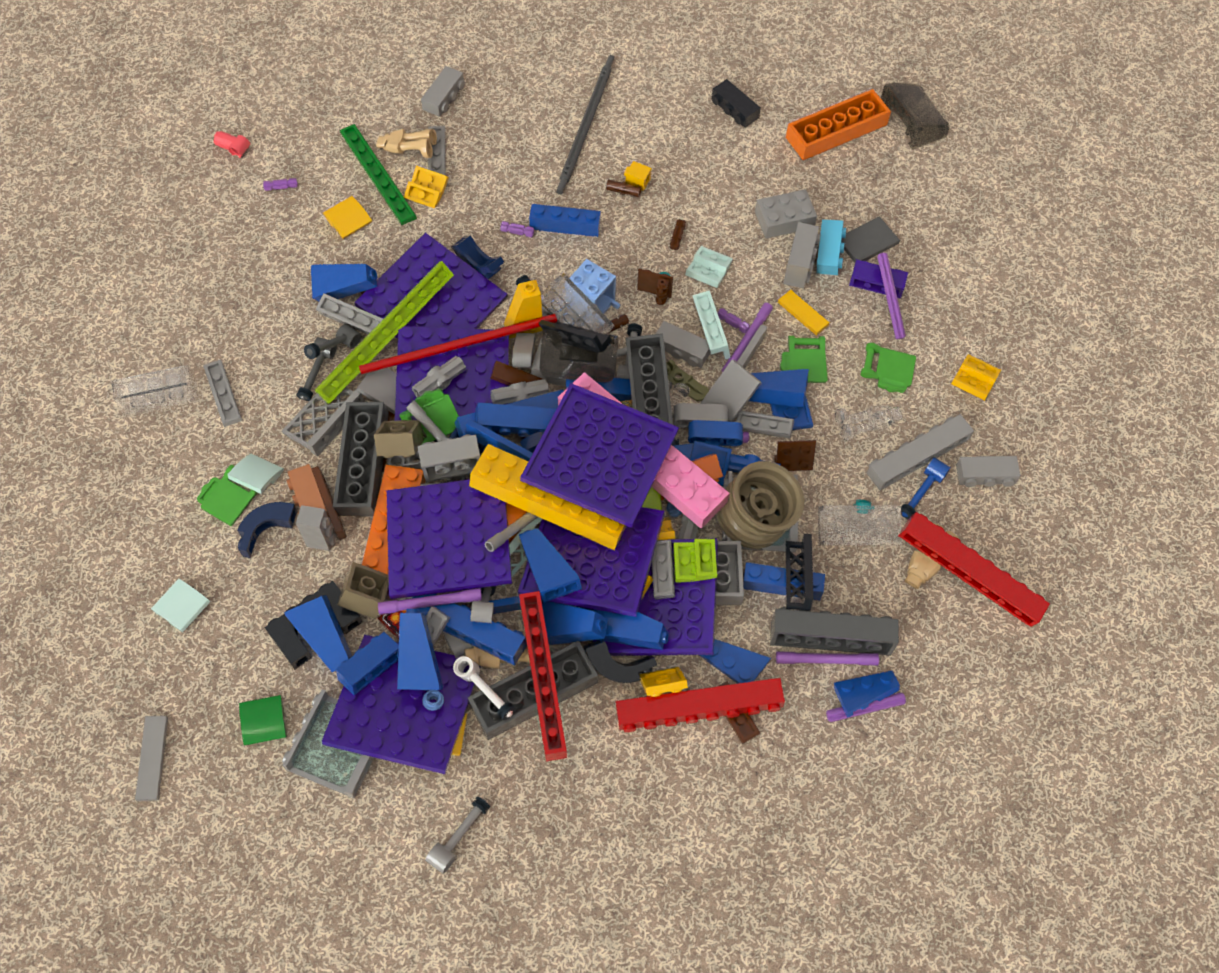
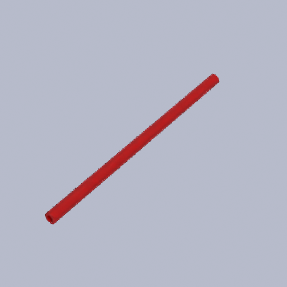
(455, 344)

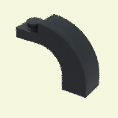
(613, 670)

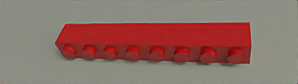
(974, 569)
(543, 677)
(700, 704)

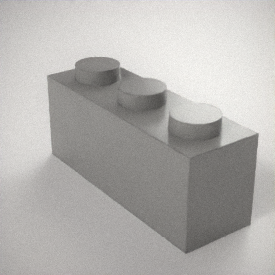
(442, 91)
(684, 344)
(988, 471)
(315, 528)

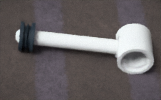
(506, 709)

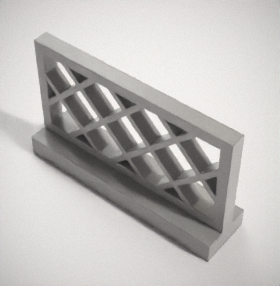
(333, 426)

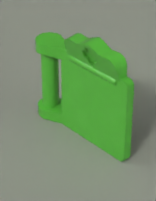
(806, 358)
(893, 368)
(439, 409)
(224, 498)

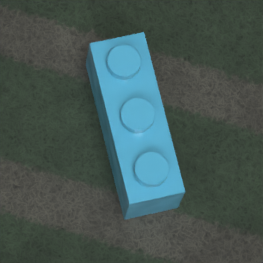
(830, 247)

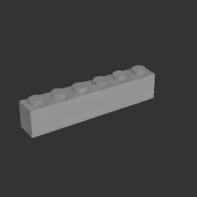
(919, 452)

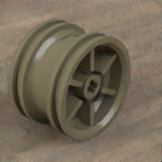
(751, 513)

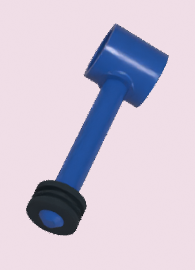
(936, 472)

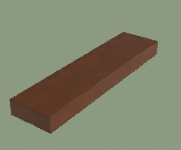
(328, 501)

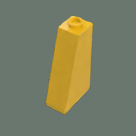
(525, 306)

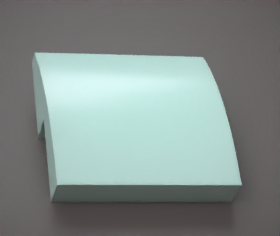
(709, 266)
(255, 473)
(180, 605)

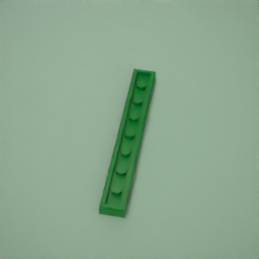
(378, 174)

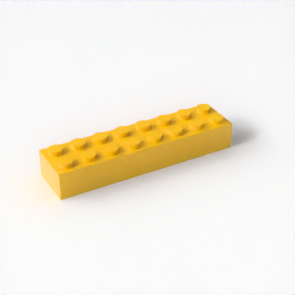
(499, 476)

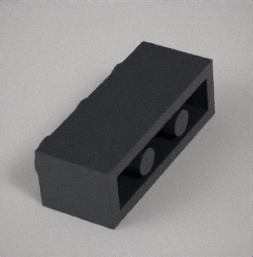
(735, 103)

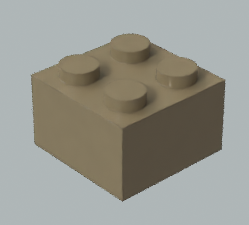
(398, 438)
(363, 590)

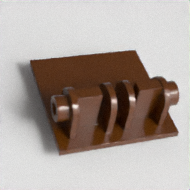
(656, 284)
(796, 455)

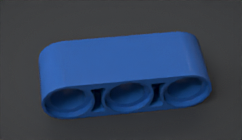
(717, 432)

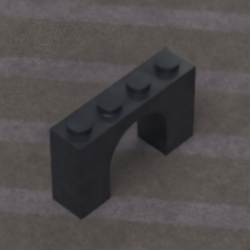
(286, 635)

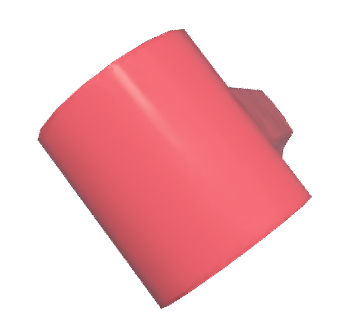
(235, 145)

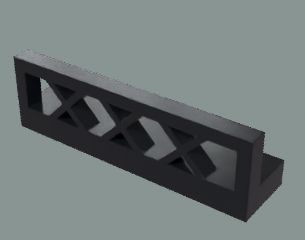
(578, 336)
(806, 571)

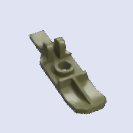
(697, 390)

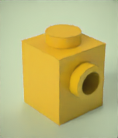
(638, 174)

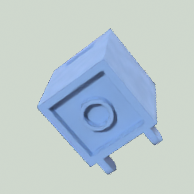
(596, 284)

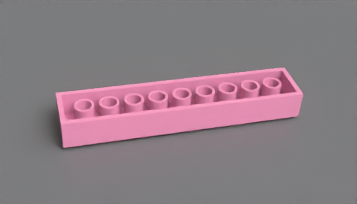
(678, 478)

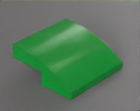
(262, 720)

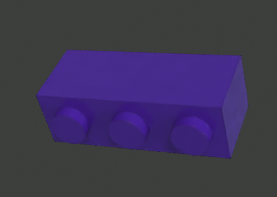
(869, 277)

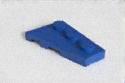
(736, 662)
(862, 691)

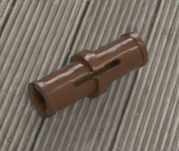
(623, 188)

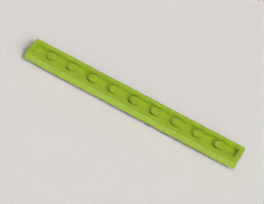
(384, 332)

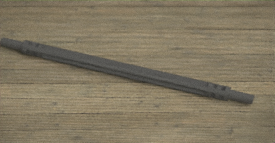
(585, 125)

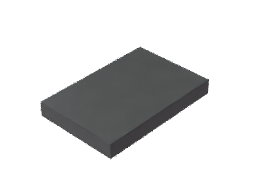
(869, 240)

